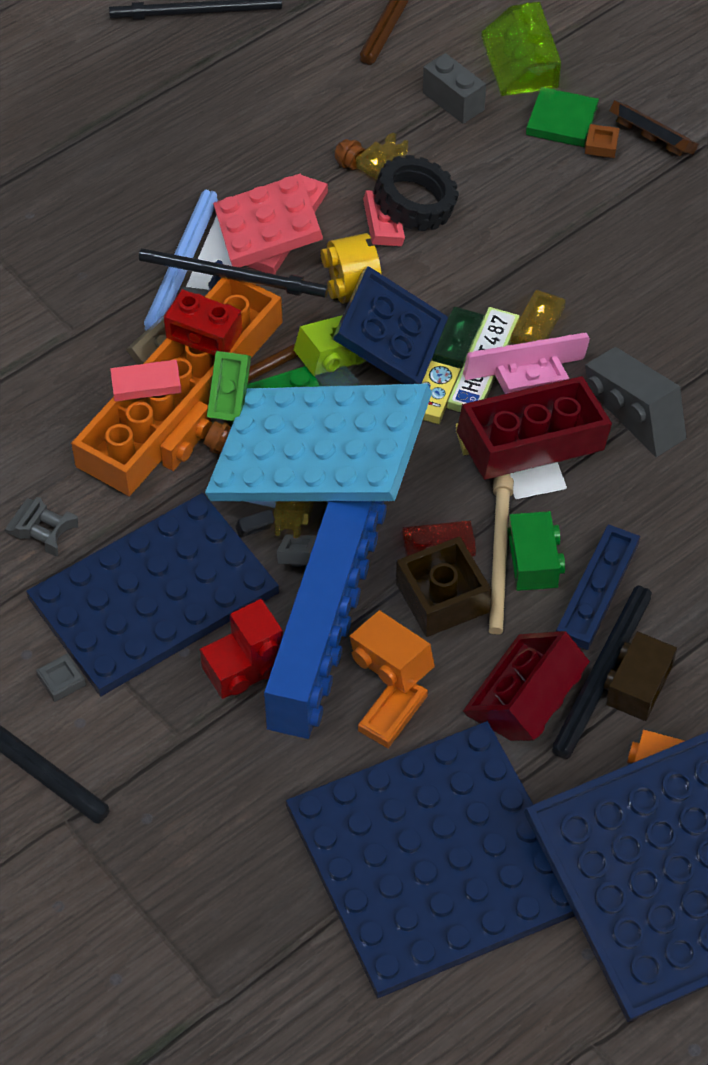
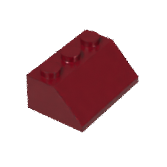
(528, 685)

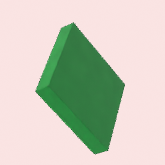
(562, 116)

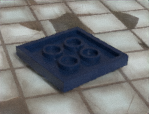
(390, 327)

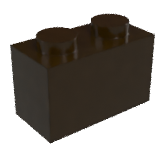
(640, 675)

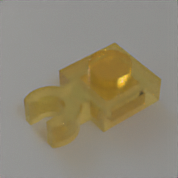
(376, 155)
(291, 516)

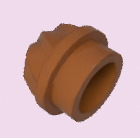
(347, 152)
(217, 437)

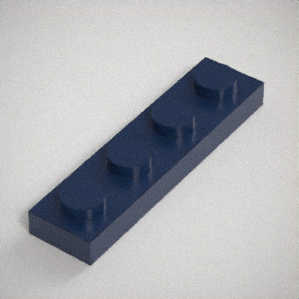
(598, 585)

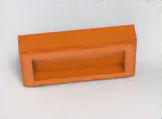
(391, 713)

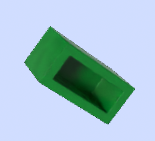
(534, 551)

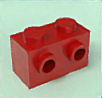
(203, 323)

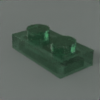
(457, 337)

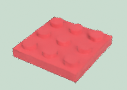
(267, 221)

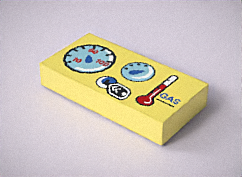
(441, 381)

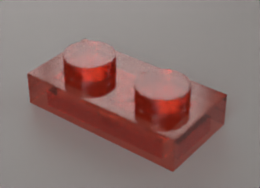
(426, 536)

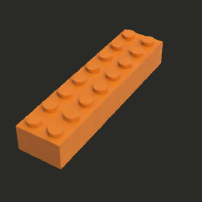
(126, 435)

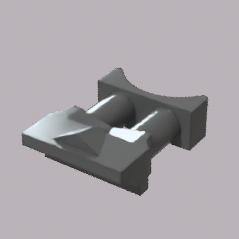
(27, 520)

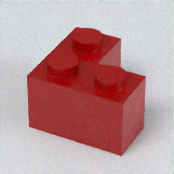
(244, 654)

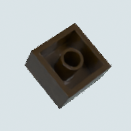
(443, 586)

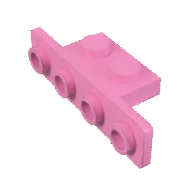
(527, 363)

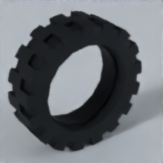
(424, 174)

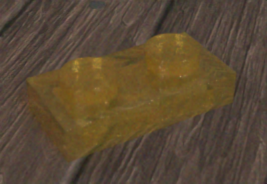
(538, 318)

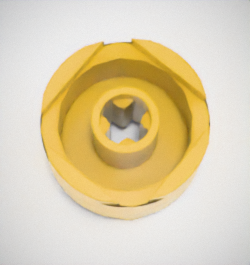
(346, 262)

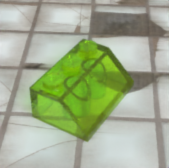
(522, 50)

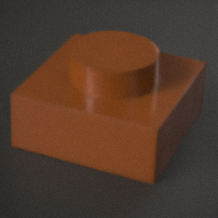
(602, 141)

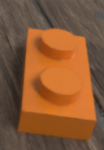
(185, 436)

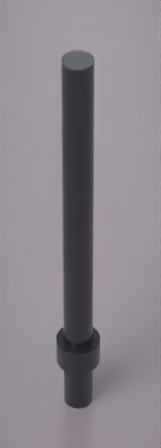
(139, 10)
(293, 284)

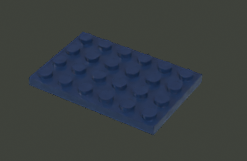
(151, 593)

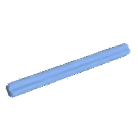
(187, 247)

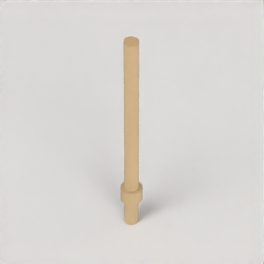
(502, 489)

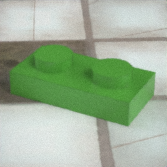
(228, 385)

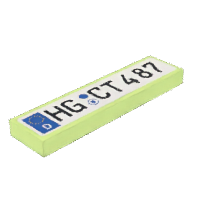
(493, 333)

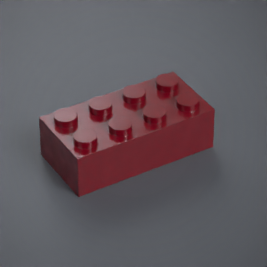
(533, 427)

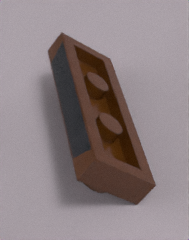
(653, 129)

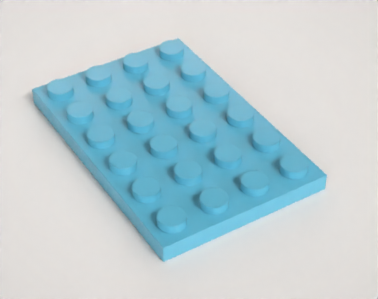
(320, 443)

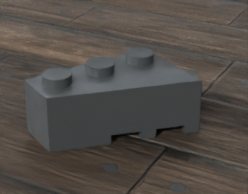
(639, 399)

